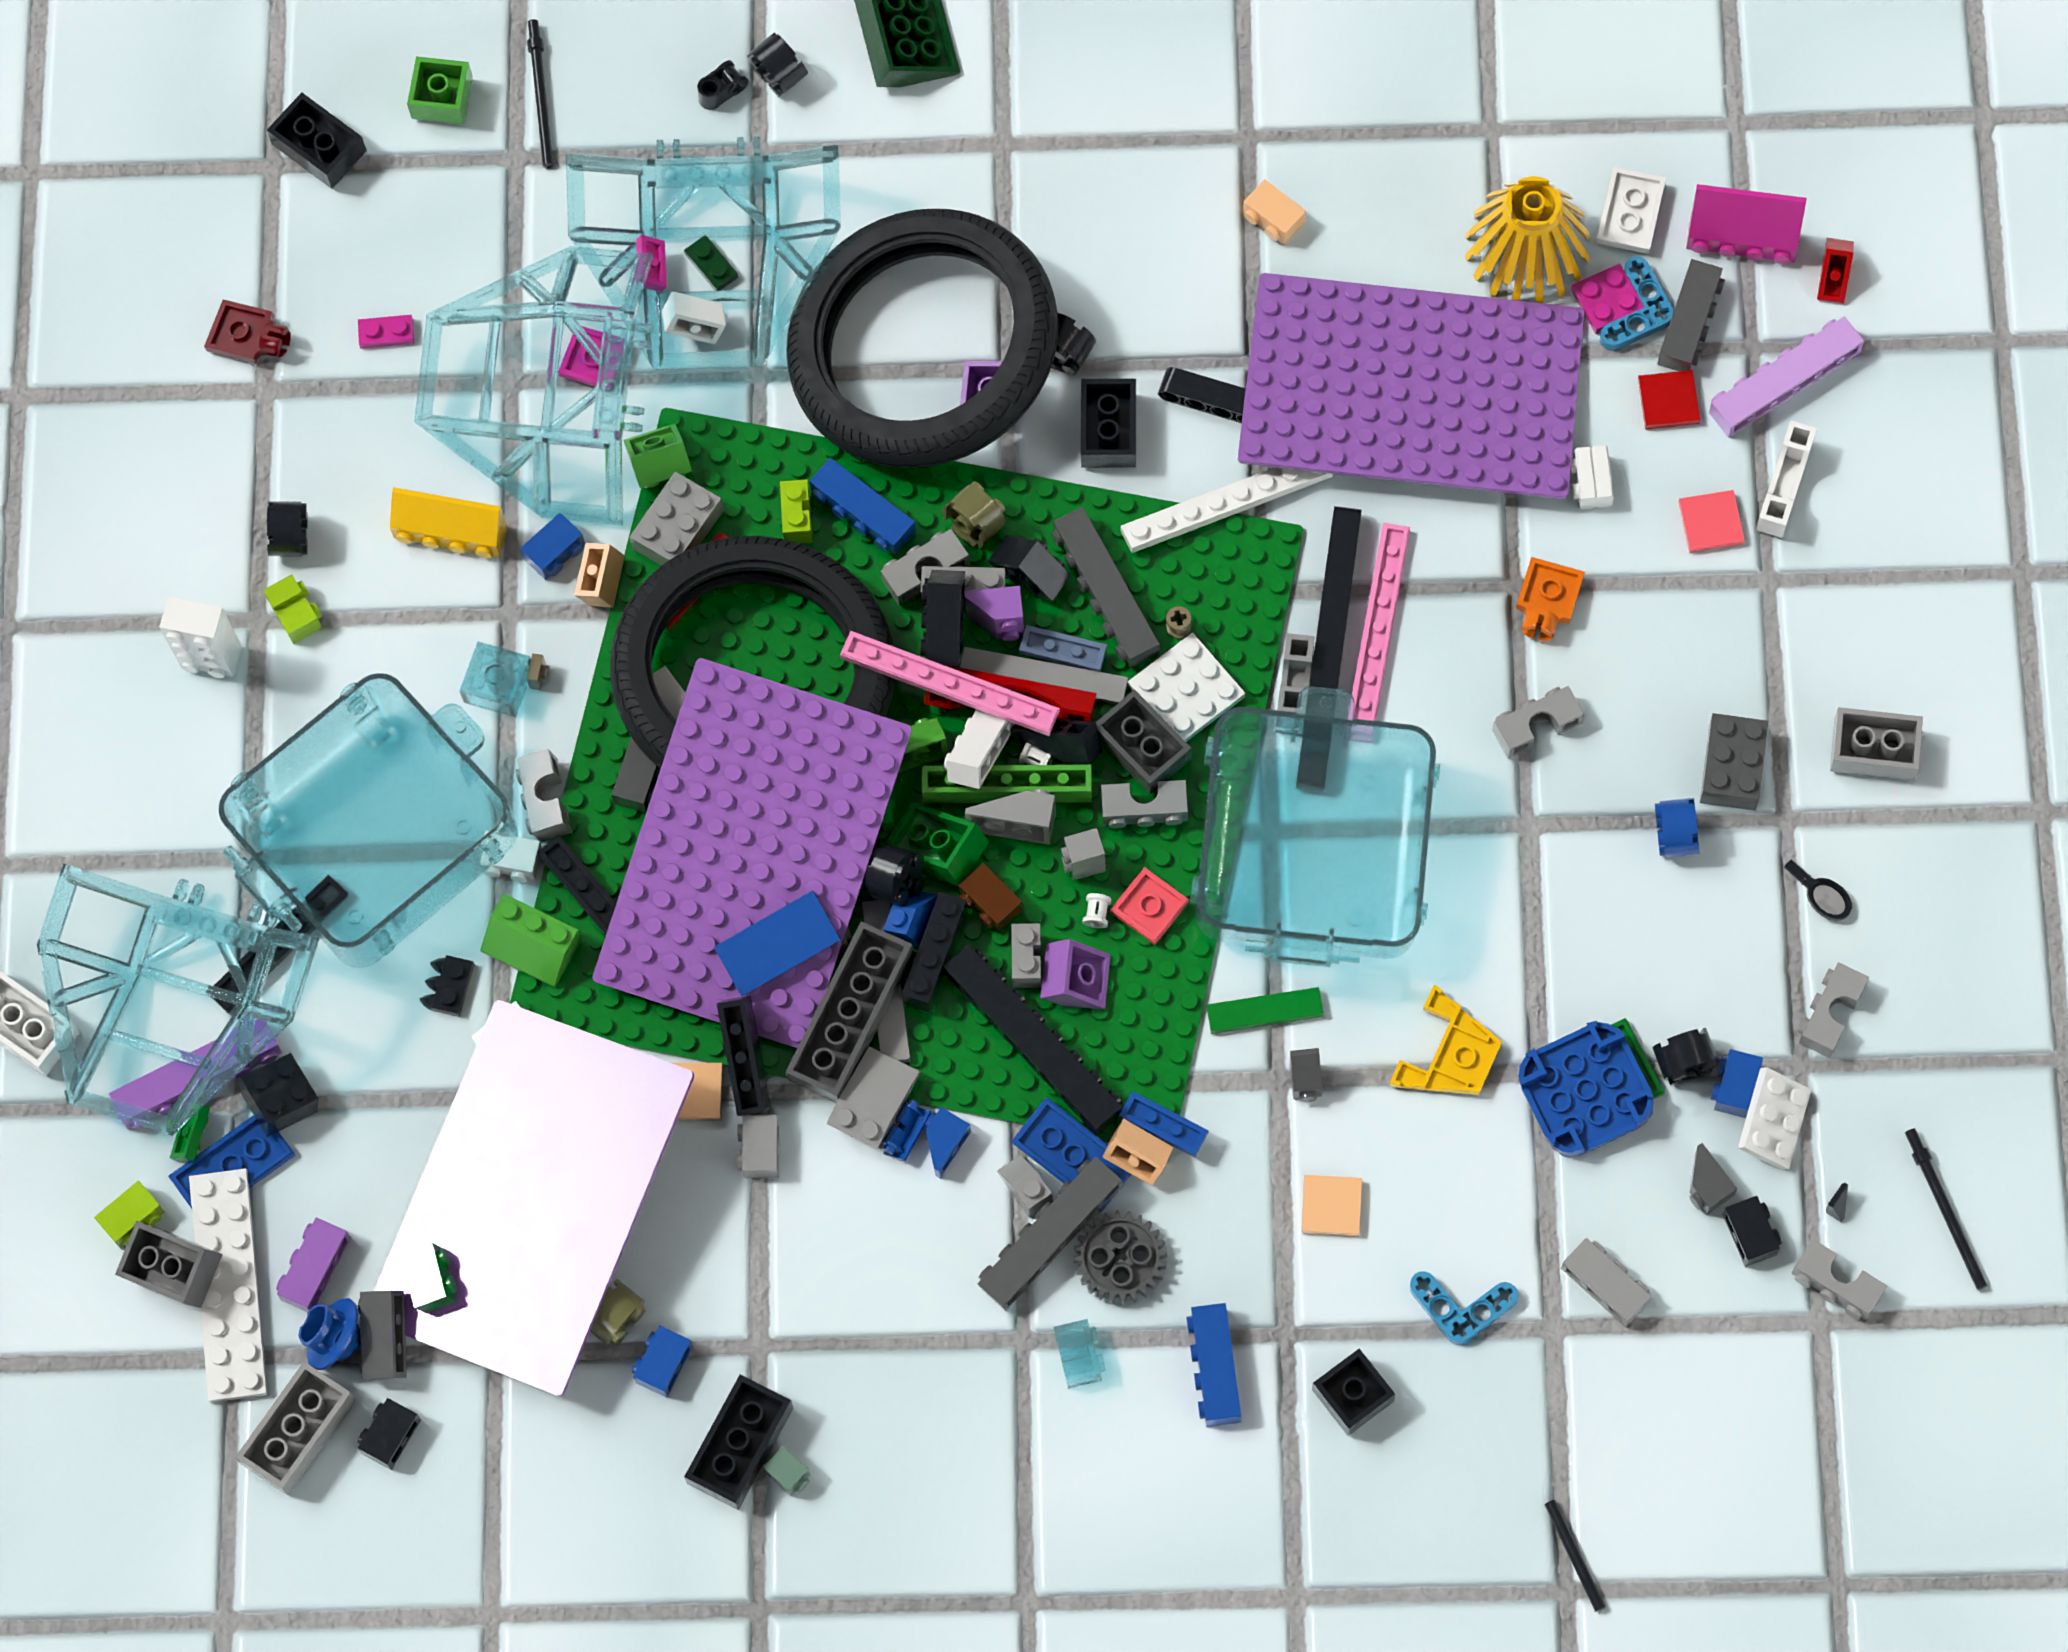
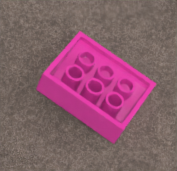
(1745, 223)

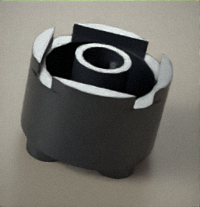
(777, 63)
(1072, 345)
(287, 528)
(894, 874)
(1685, 1055)

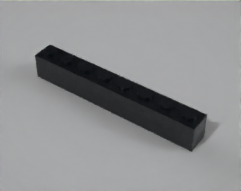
(1033, 1040)

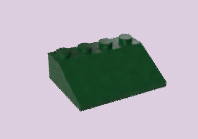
(907, 41)

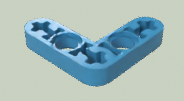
(1646, 315)
(1455, 1315)

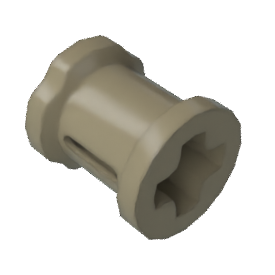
(1182, 614)

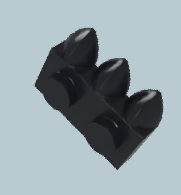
(450, 986)

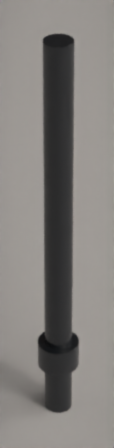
(536, 47)
(1922, 1157)

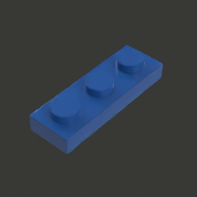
(1164, 1124)

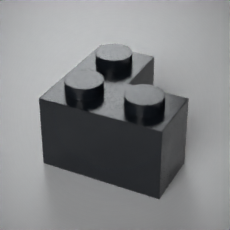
(1031, 565)

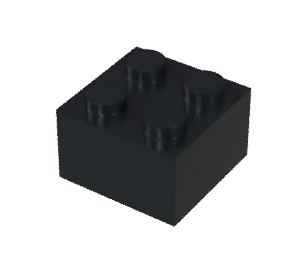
(278, 1094)
(1353, 1392)

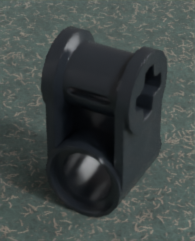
(724, 82)

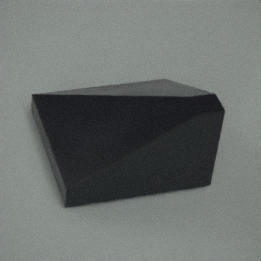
(1837, 1204)

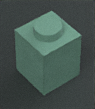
(787, 1471)

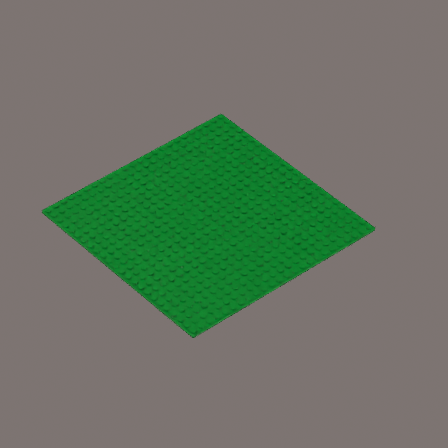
(1226, 574)

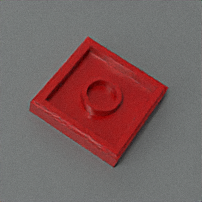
(1668, 399)

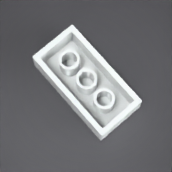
(200, 637)
(27, 1026)

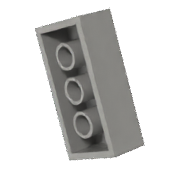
(295, 1428)

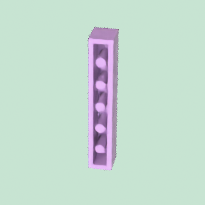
(1785, 376)

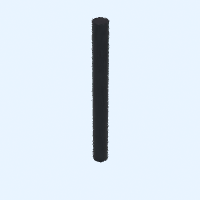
(1575, 1556)

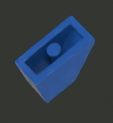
(911, 920)
(945, 1138)

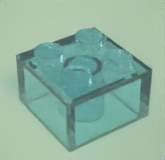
(496, 679)

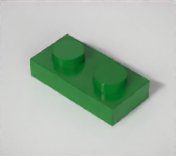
(188, 1137)

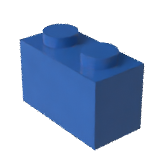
(553, 546)
(1737, 1082)
(662, 1361)

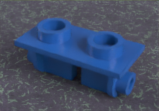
(904, 1136)

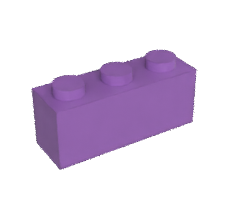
(312, 1264)

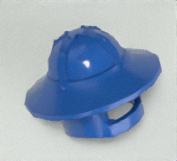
(330, 1333)

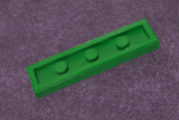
(1264, 1010)

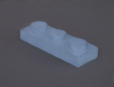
(1062, 649)

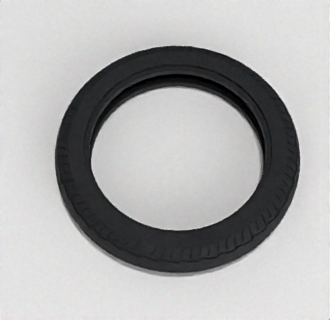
(980, 418)
(722, 565)

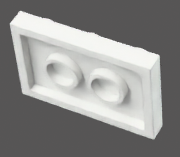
(1630, 210)
(1774, 1118)

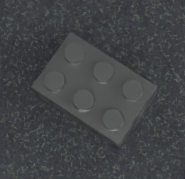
(1142, 741)
(1734, 761)
(168, 1264)

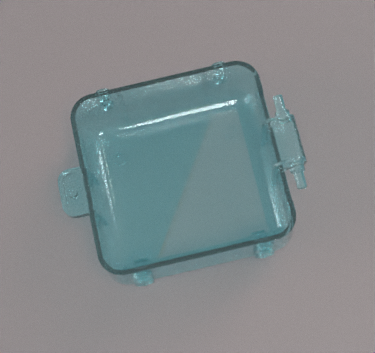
(379, 806)
(1308, 859)

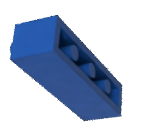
(862, 507)
(1215, 1365)

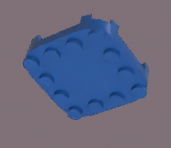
(1586, 1089)

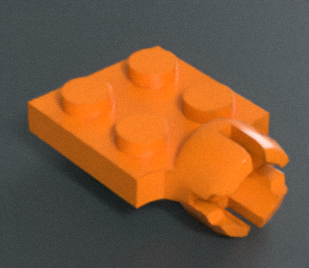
(1548, 597)

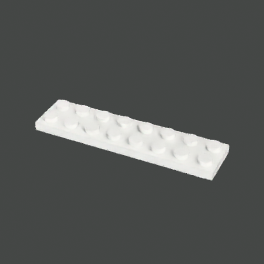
(232, 1303)

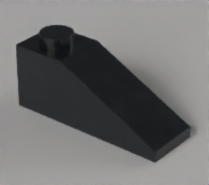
(1069, 740)

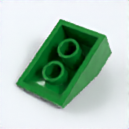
(946, 842)

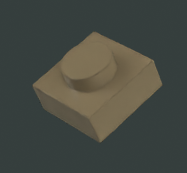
(537, 671)

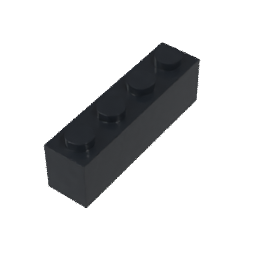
(934, 952)
(743, 1055)

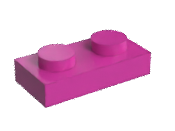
(657, 275)
(385, 331)

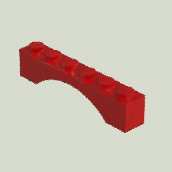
(1073, 703)

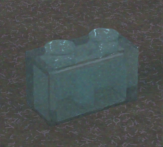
(1078, 1353)

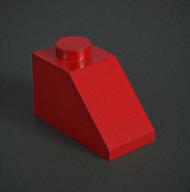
(1835, 270)

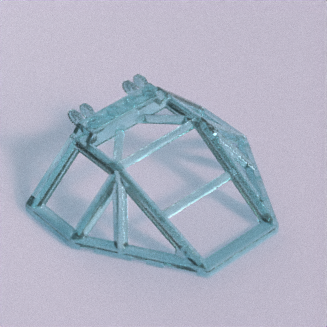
(725, 174)
(608, 395)
(124, 977)

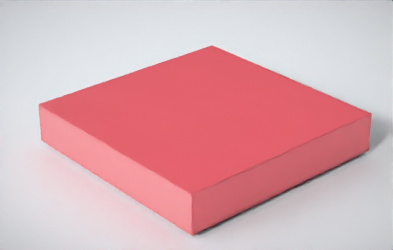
(1711, 521)
(1149, 906)

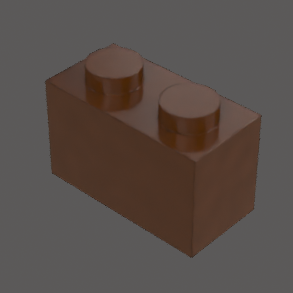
(990, 898)

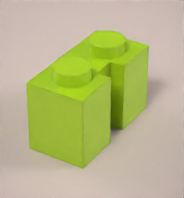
(796, 511)
(293, 609)
(131, 1206)

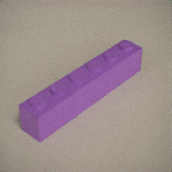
(163, 1086)

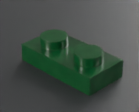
(711, 263)

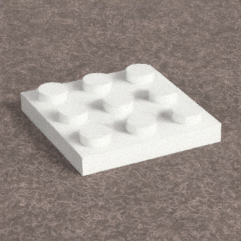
(1187, 687)

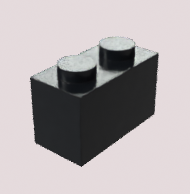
(1752, 1231)
(388, 1433)

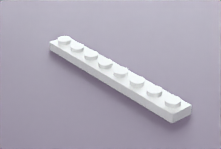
(1216, 505)

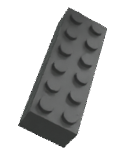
(850, 1011)

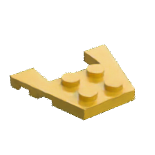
(1461, 1058)

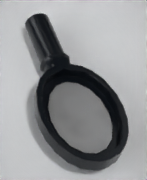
(1823, 894)

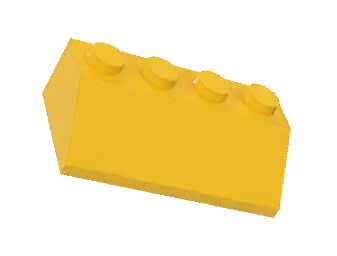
(447, 523)

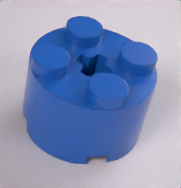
(1679, 827)

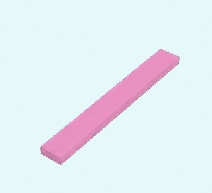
(1379, 620)
(949, 683)

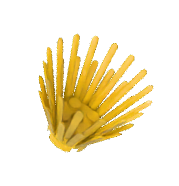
(1530, 221)

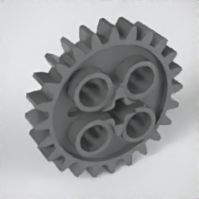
(1099, 1241)

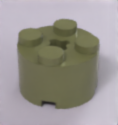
(974, 515)
(616, 1312)

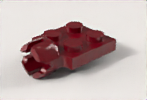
(246, 333)

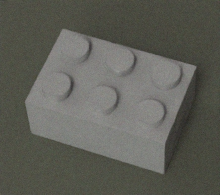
(676, 520)
(1876, 743)

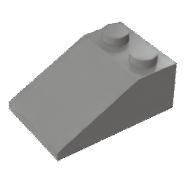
(1019, 816)
(873, 1098)

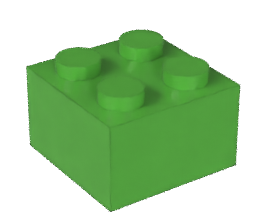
(439, 90)

